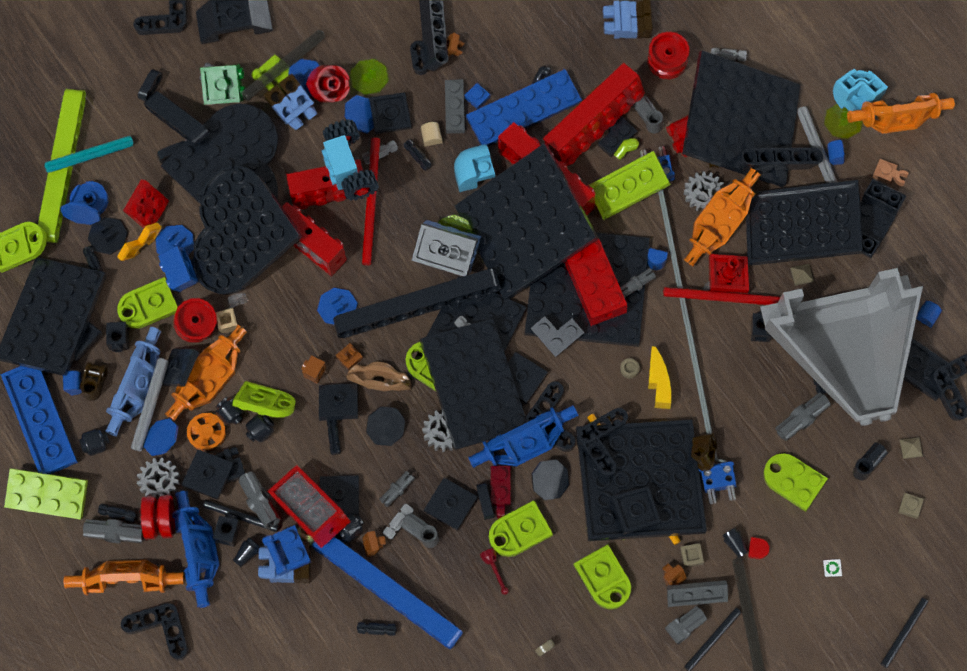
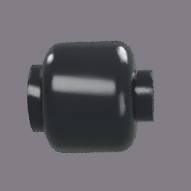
(227, 413)
(259, 428)
(94, 442)
(352, 529)

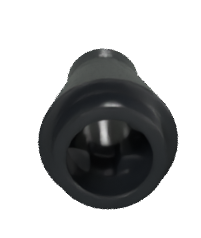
(735, 542)
(246, 552)

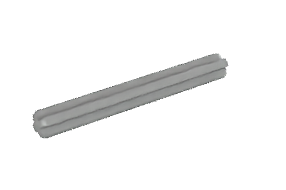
(815, 142)
(149, 404)

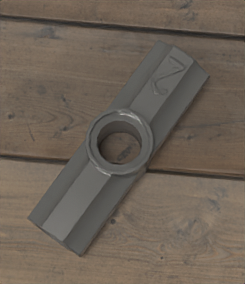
(803, 416)
(259, 500)
(113, 531)

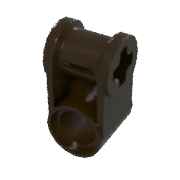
(93, 377)
(704, 451)

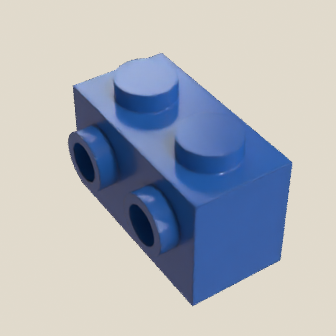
(177, 269)

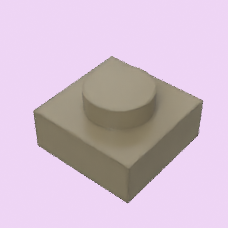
(910, 505)
(691, 555)

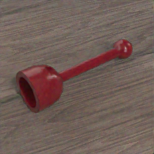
(489, 557)

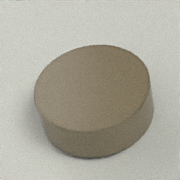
(629, 368)
(545, 647)

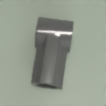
(649, 113)
(419, 529)
(681, 628)

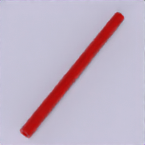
(370, 205)
(719, 296)

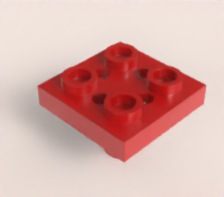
(142, 202)
(728, 267)

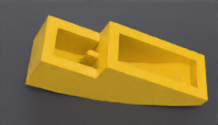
(659, 380)

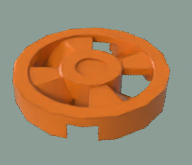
(206, 432)

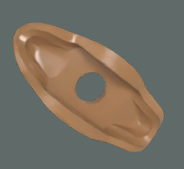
(392, 379)

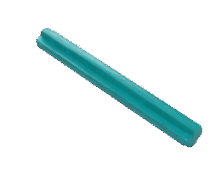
(88, 154)

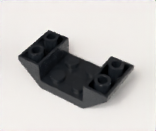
(230, 16)
(878, 211)

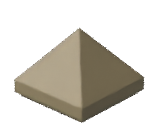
(801, 274)
(911, 448)

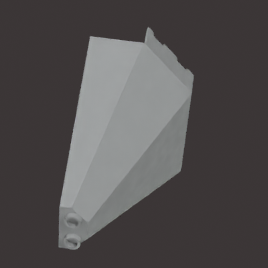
(852, 341)

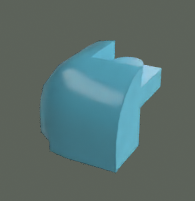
(857, 88)
(473, 166)

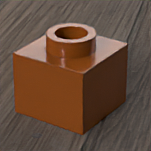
(313, 369)

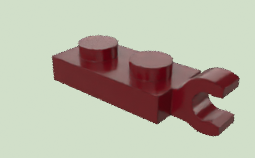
(500, 489)

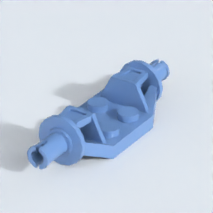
(134, 383)

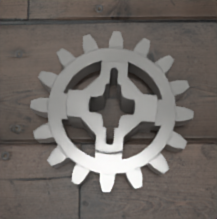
(705, 183)
(436, 432)
(166, 477)

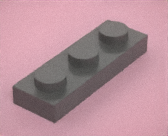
(454, 106)
(697, 593)

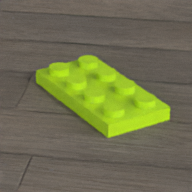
(629, 185)
(46, 493)

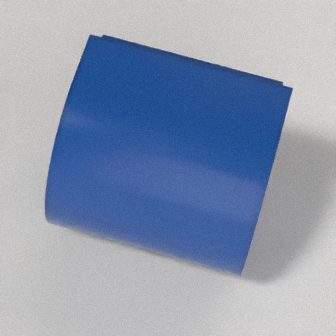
(836, 152)
(656, 259)
(929, 313)
(72, 382)

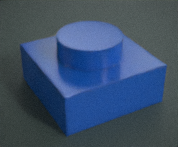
(477, 96)

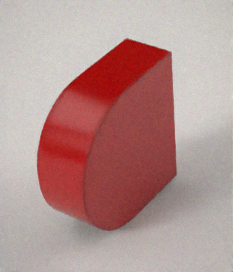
(758, 548)

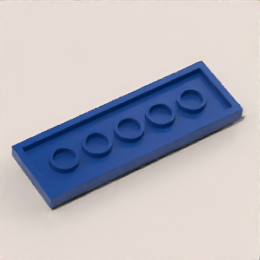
(524, 107)
(39, 419)

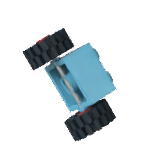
(341, 164)

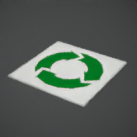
(832, 568)

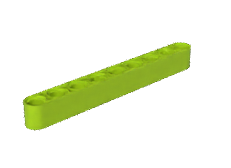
(58, 181)

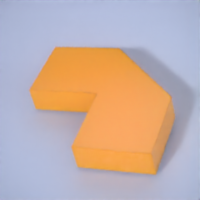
(148, 235)

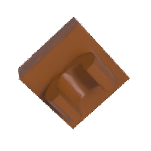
(452, 43)
(349, 356)
(372, 543)
(674, 575)

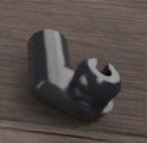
(542, 72)

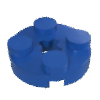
(94, 189)

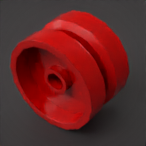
(668, 55)
(188, 311)
(157, 517)

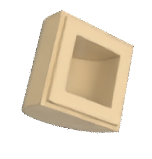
(431, 134)
(226, 320)

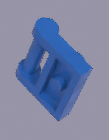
(292, 547)

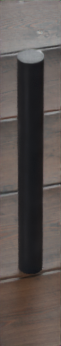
(240, 515)
(904, 632)
(712, 639)

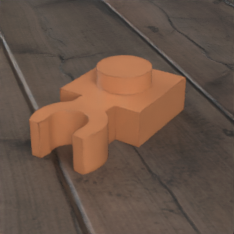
(887, 171)

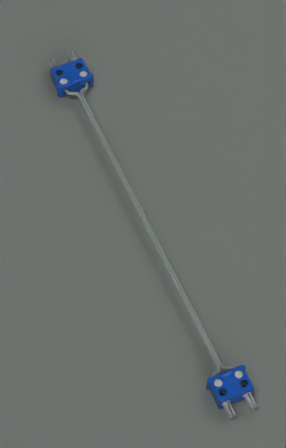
(722, 471)

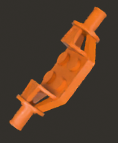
(899, 116)
(721, 217)
(208, 374)
(132, 571)

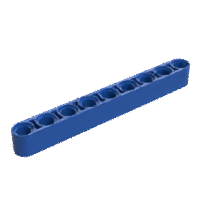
(390, 592)

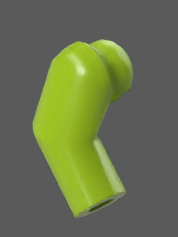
(626, 146)

